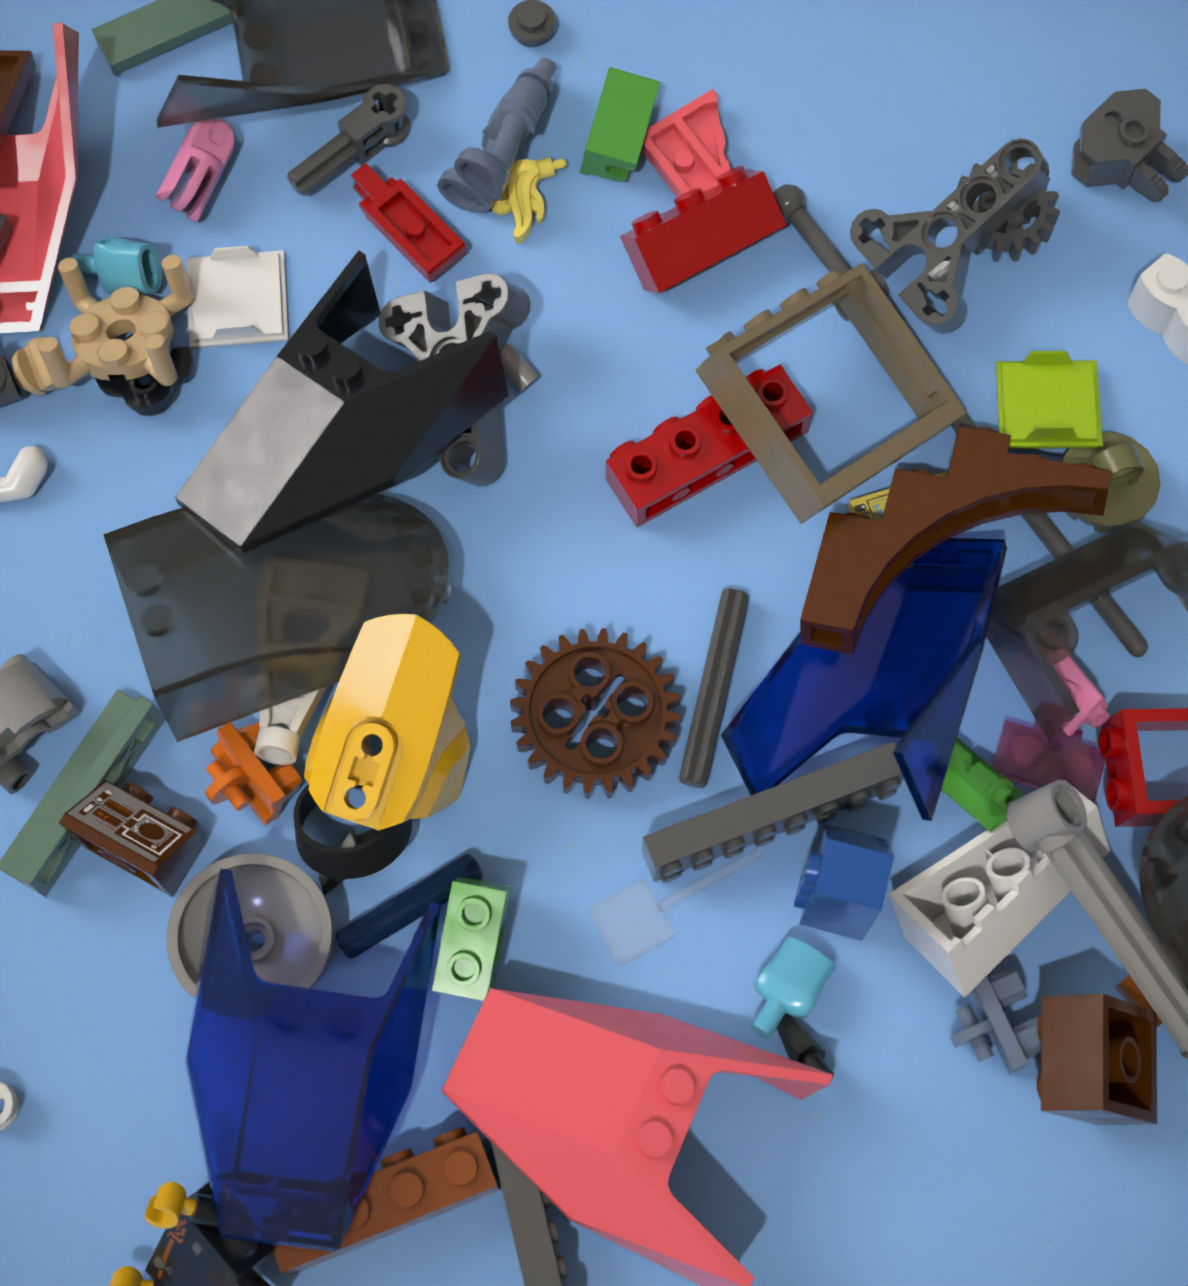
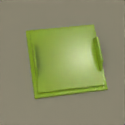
(1049, 402)

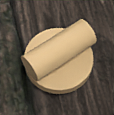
(31, 370)

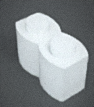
(1162, 302)

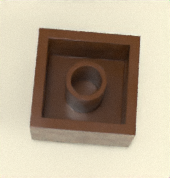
(1098, 1060)

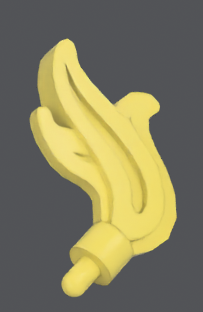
(522, 195)

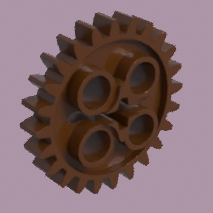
(556, 688)

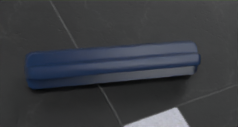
(404, 907)

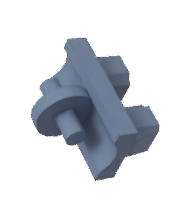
(1014, 1043)

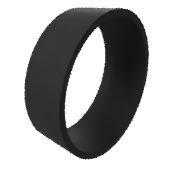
(351, 861)

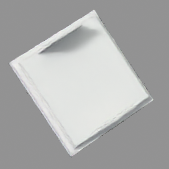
(237, 298)

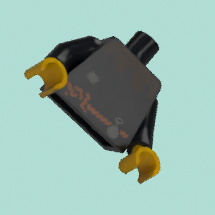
(192, 1247)

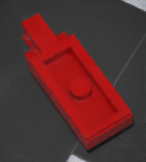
(408, 223)

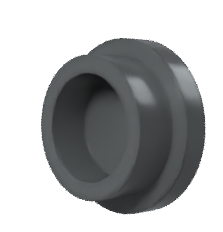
(531, 23)

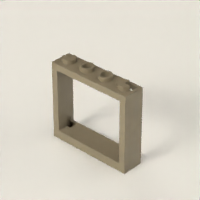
(892, 346)

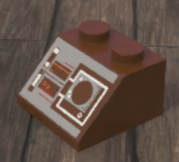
(136, 835)

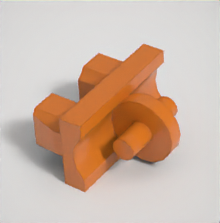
(244, 779)

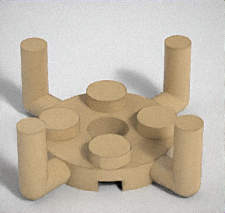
(119, 314)

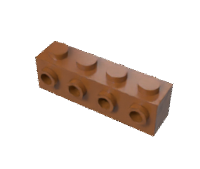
(408, 1193)

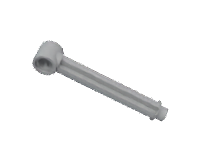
(1054, 823)

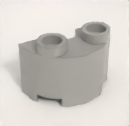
(28, 705)

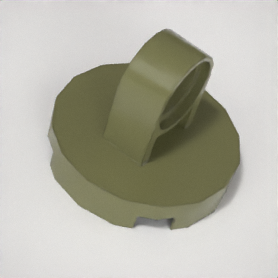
(1132, 483)

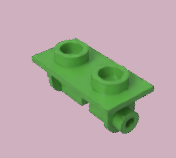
(978, 787)

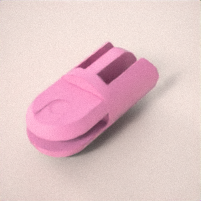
(202, 160)

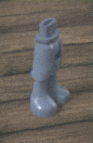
(483, 175)

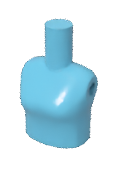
(123, 264)
(790, 984)

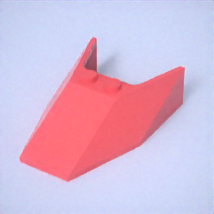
(37, 195)
(598, 1112)

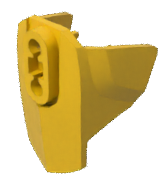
(401, 691)

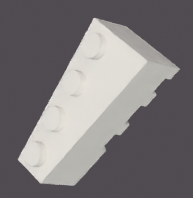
(983, 901)

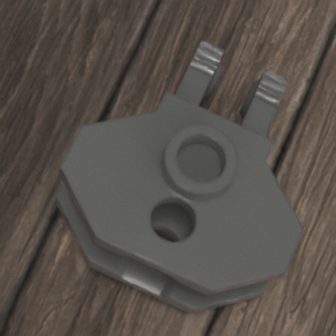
(1121, 144)

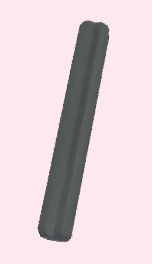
(713, 688)

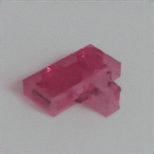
(1032, 760)

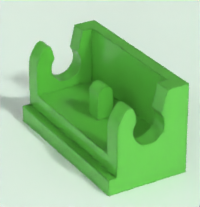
(619, 125)

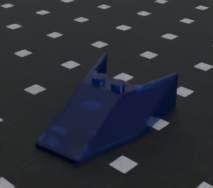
(901, 682)
(296, 1083)

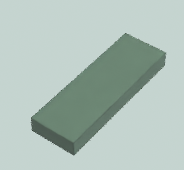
(157, 29)

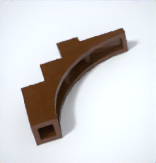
(921, 511)

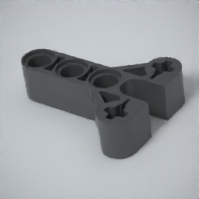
(917, 233)
(424, 327)

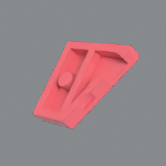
(688, 146)

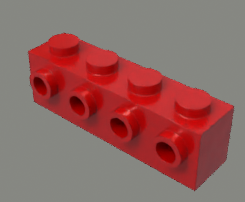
(697, 449)

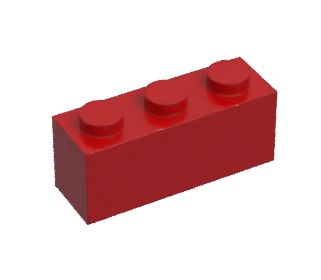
(702, 228)

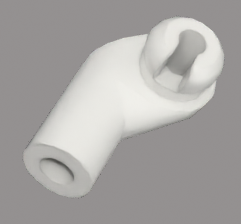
(24, 475)

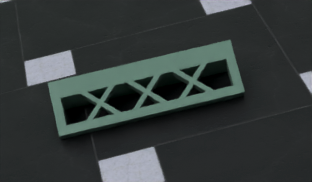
(104, 754)

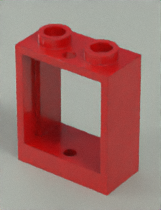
(1121, 748)

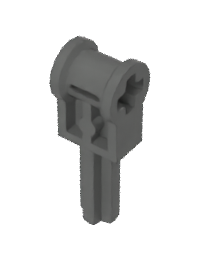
(361, 137)

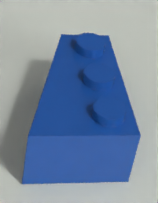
(844, 882)

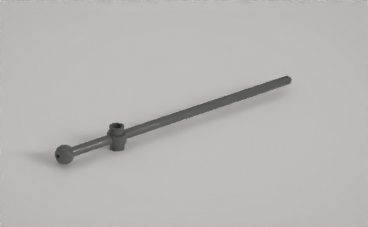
(793, 208)

